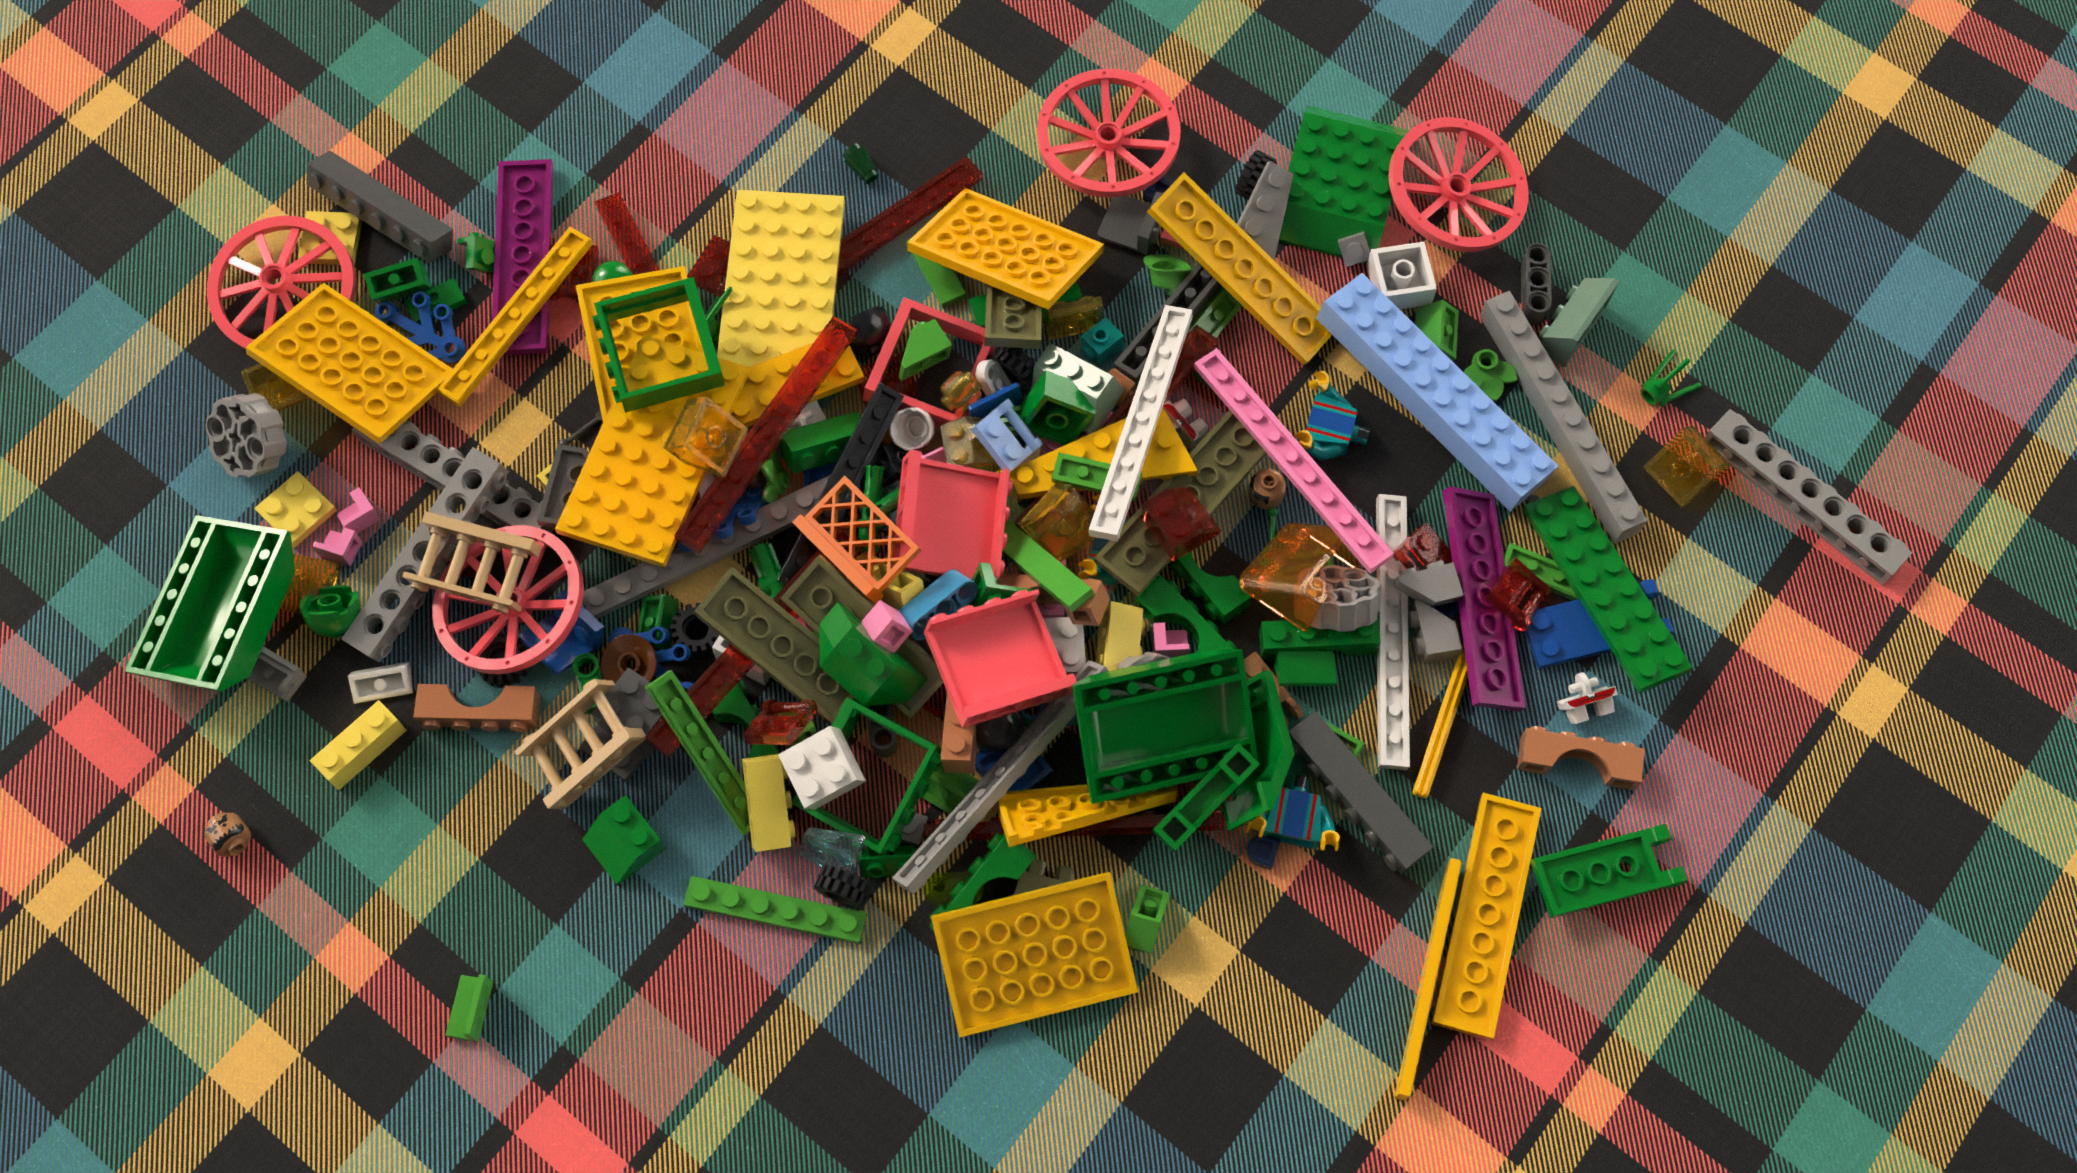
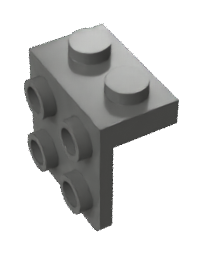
(1130, 224)

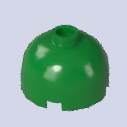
(331, 611)

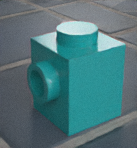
(1101, 342)

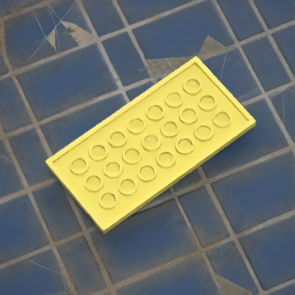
(780, 273)

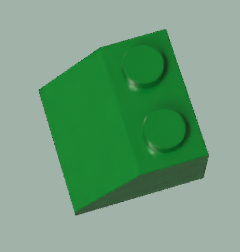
(1056, 409)
(622, 840)

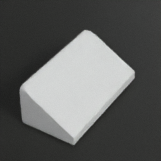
(380, 682)

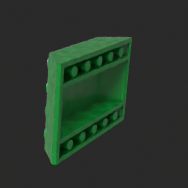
(1339, 181)
(216, 605)
(1162, 722)

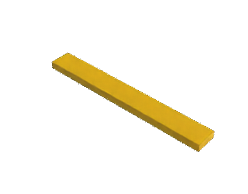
(514, 317)
(1428, 980)

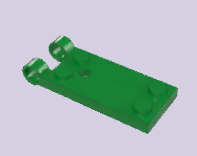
(1593, 876)

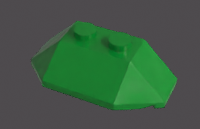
(861, 665)

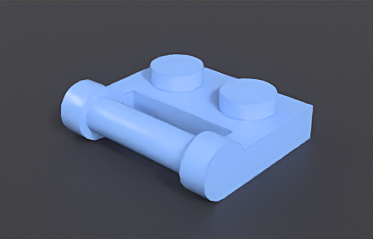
(1000, 441)

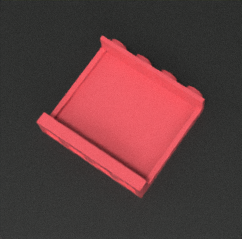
(952, 516)
(997, 658)

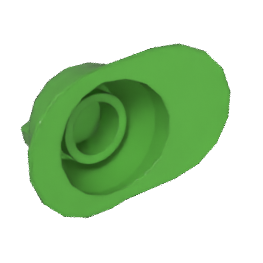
(1166, 271)

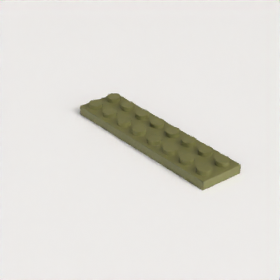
(1222, 464)

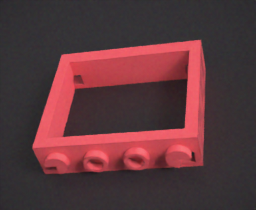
(950, 324)

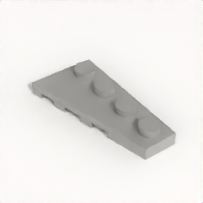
(1266, 208)

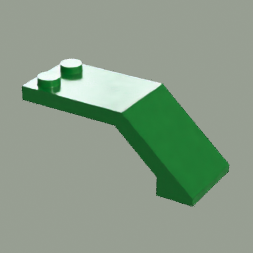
(1274, 751)

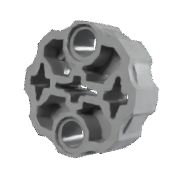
(246, 435)
(1351, 599)

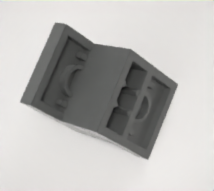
(634, 710)

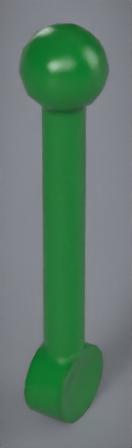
(1272, 513)

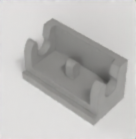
(277, 674)

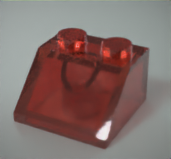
(1179, 521)

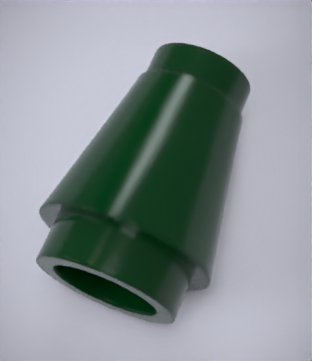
(860, 162)

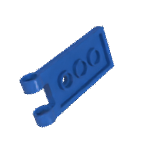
(1569, 634)

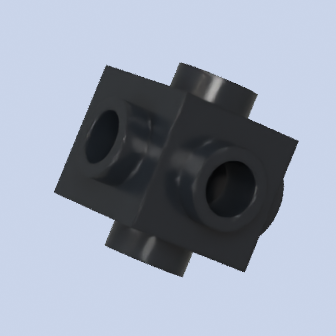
(891, 459)

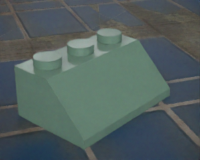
(1576, 318)
(1095, 384)

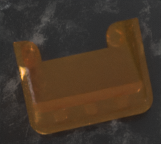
(1287, 568)

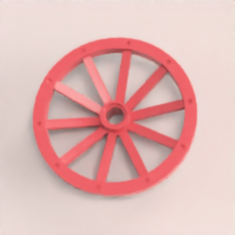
(1108, 130)
(1455, 189)
(272, 271)
(523, 597)

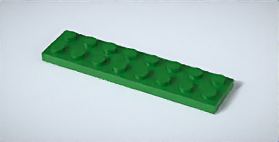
(1607, 589)

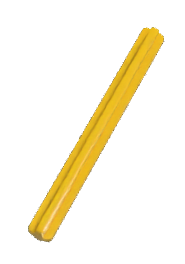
(1442, 727)

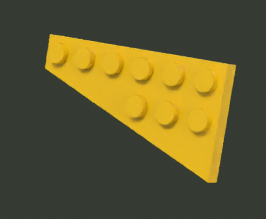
(1164, 458)
(1055, 810)

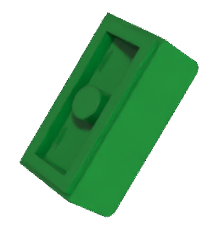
(658, 611)
(1305, 668)

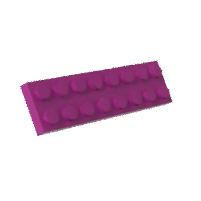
(522, 241)
(1486, 631)

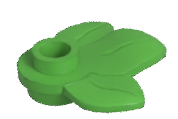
(1490, 378)
(776, 478)

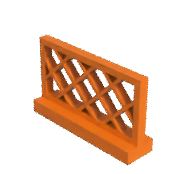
(846, 561)

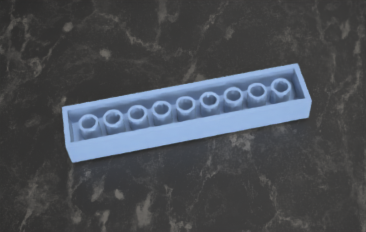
(1436, 392)

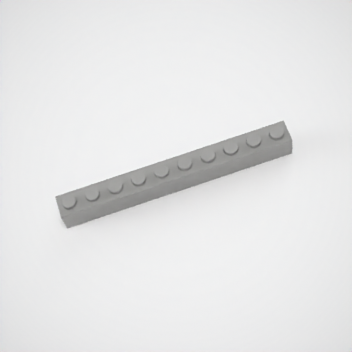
(1563, 418)

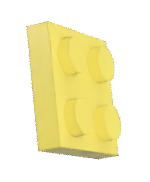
(343, 225)
(296, 508)

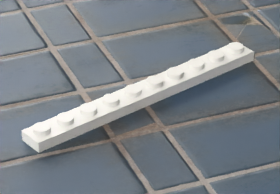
(1140, 424)
(1393, 649)

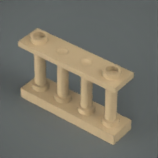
(466, 534)
(603, 756)

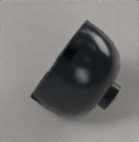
(872, 330)
(1000, 733)

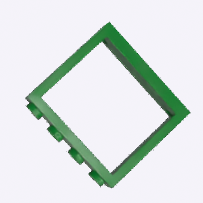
(646, 301)
(846, 721)

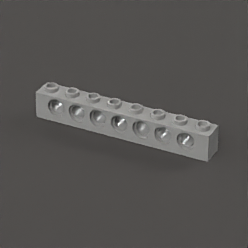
(439, 473)
(1808, 510)
(393, 586)

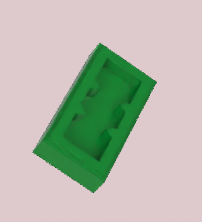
(445, 293)

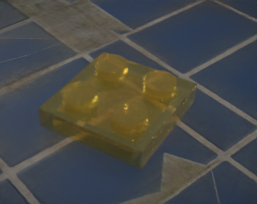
(1073, 317)
(309, 577)

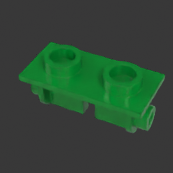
(881, 865)

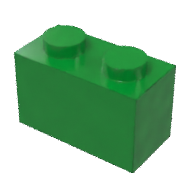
(397, 281)

